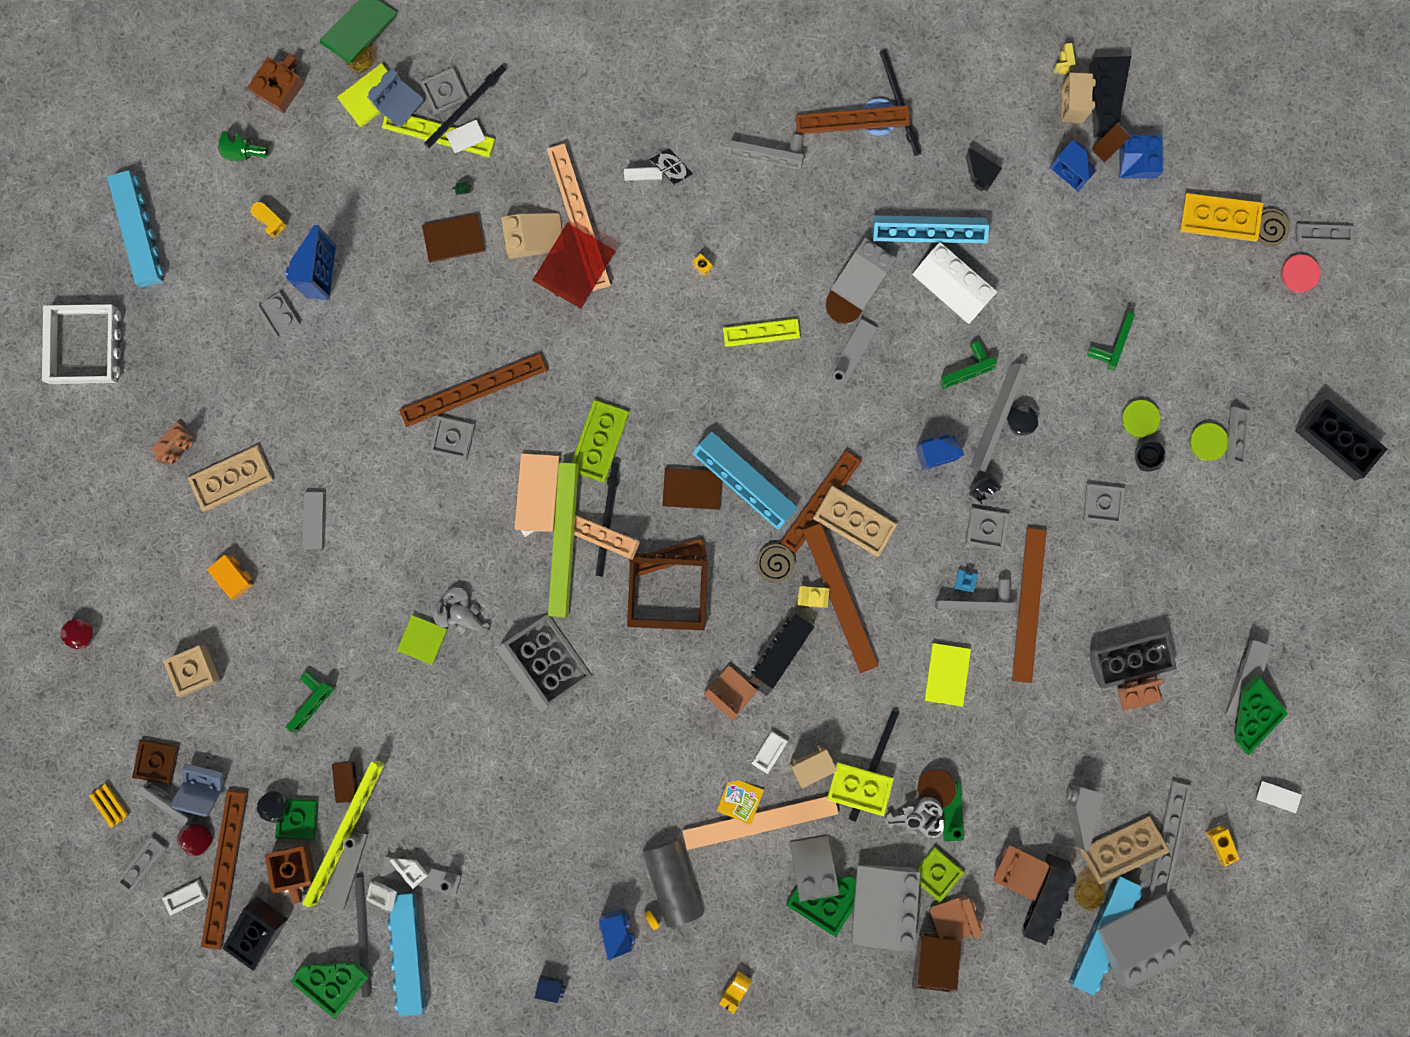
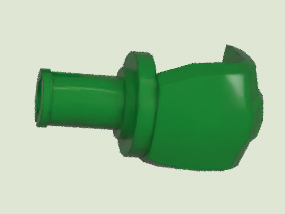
(240, 149)

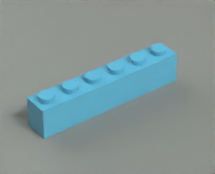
(135, 228)
(930, 229)
(744, 480)
(407, 955)
(1093, 959)

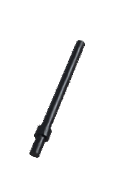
(489, 81)
(911, 136)
(612, 482)
(878, 754)

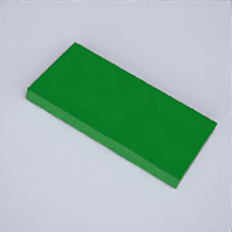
(358, 28)

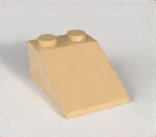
(530, 233)

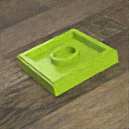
(422, 640)
(938, 874)

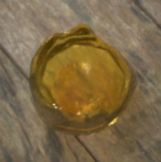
(362, 62)
(1089, 894)

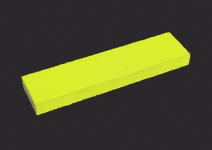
(761, 332)

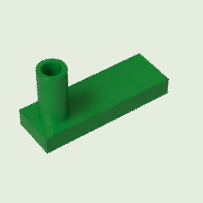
(1113, 357)
(983, 366)
(320, 694)
(953, 818)

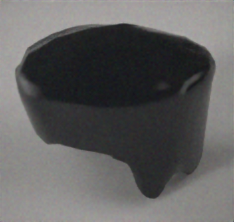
(1022, 420)
(1150, 456)
(985, 484)
(272, 807)

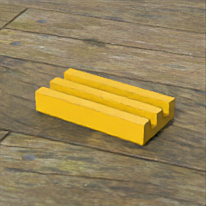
(100, 807)

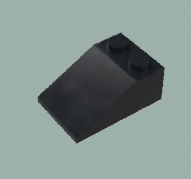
(254, 932)

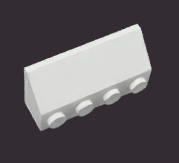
(954, 283)

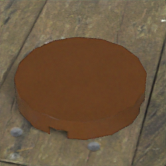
(840, 309)
(937, 785)

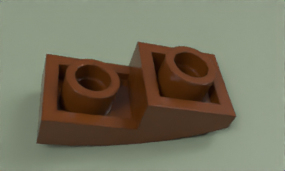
(1111, 142)

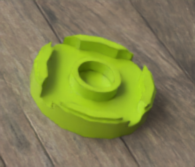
(1140, 418)
(1208, 441)

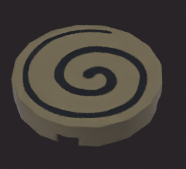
(1273, 228)
(775, 563)

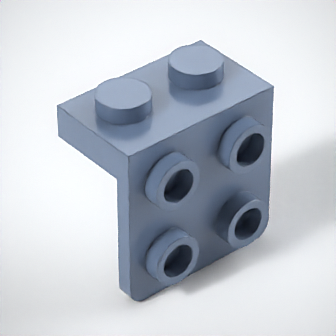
(394, 98)
(198, 790)

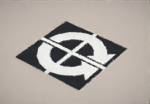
(671, 166)

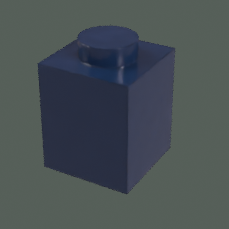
(549, 989)

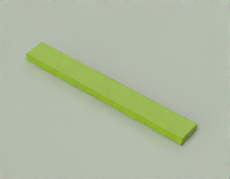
(563, 539)

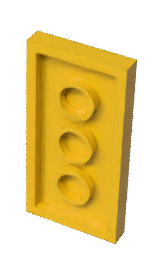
(1221, 217)

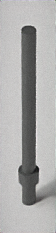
(362, 932)

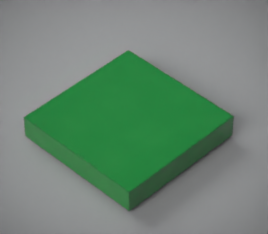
(298, 820)

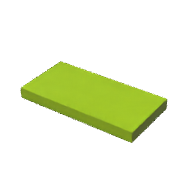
(599, 440)

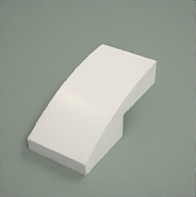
(1278, 797)

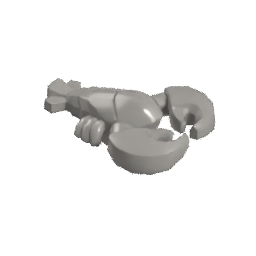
(460, 613)
(917, 818)

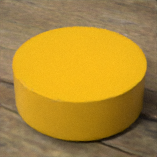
(651, 920)

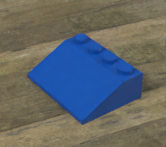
(313, 265)

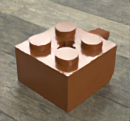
(279, 74)
(290, 881)

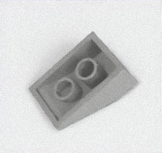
(863, 274)
(1084, 811)
(814, 868)

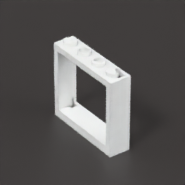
(49, 346)

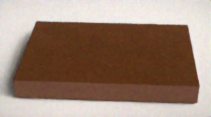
(453, 238)
(691, 489)

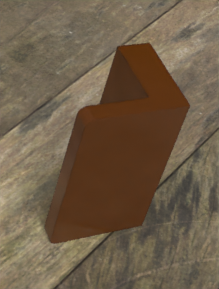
(344, 781)

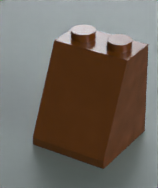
(937, 963)

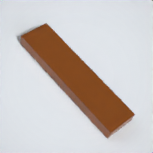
(689, 549)

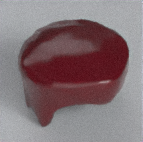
(76, 633)
(194, 839)

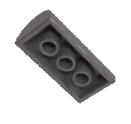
(1132, 660)
(673, 883)

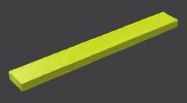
(344, 832)

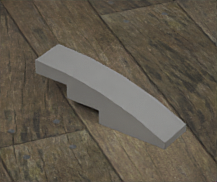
(1252, 665)

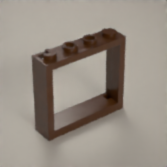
(664, 623)

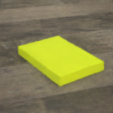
(356, 99)
(947, 674)
(860, 789)

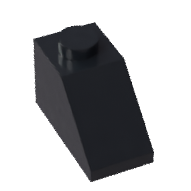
(981, 170)

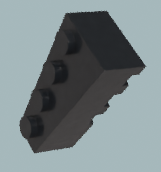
(1108, 92)
(781, 654)
(1049, 901)

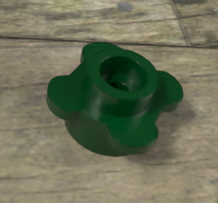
(462, 188)

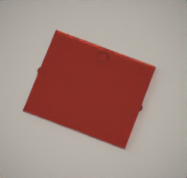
(574, 265)

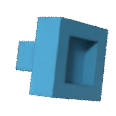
(965, 581)

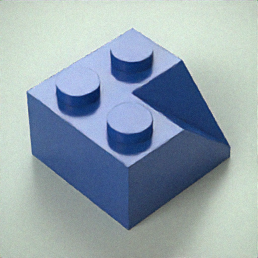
(1141, 157)
(1074, 166)
(938, 451)
(616, 933)

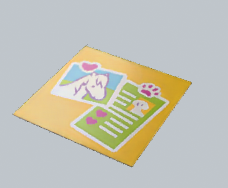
(740, 801)

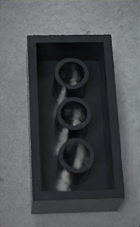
(1341, 440)

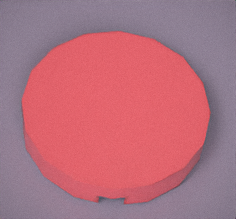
(1300, 273)

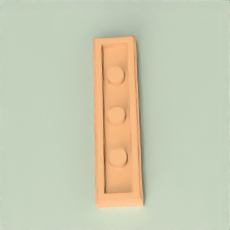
(605, 537)

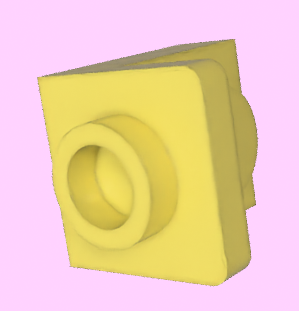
(1066, 59)
(813, 596)

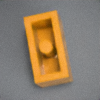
(230, 576)

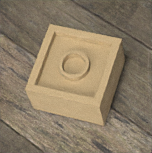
(1077, 97)
(191, 670)
(813, 767)

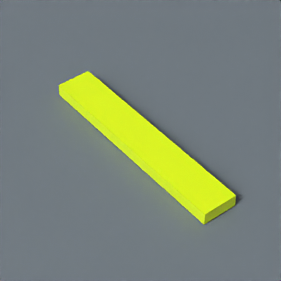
(424, 129)

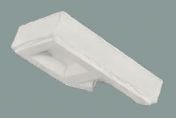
(410, 870)

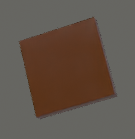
(155, 762)

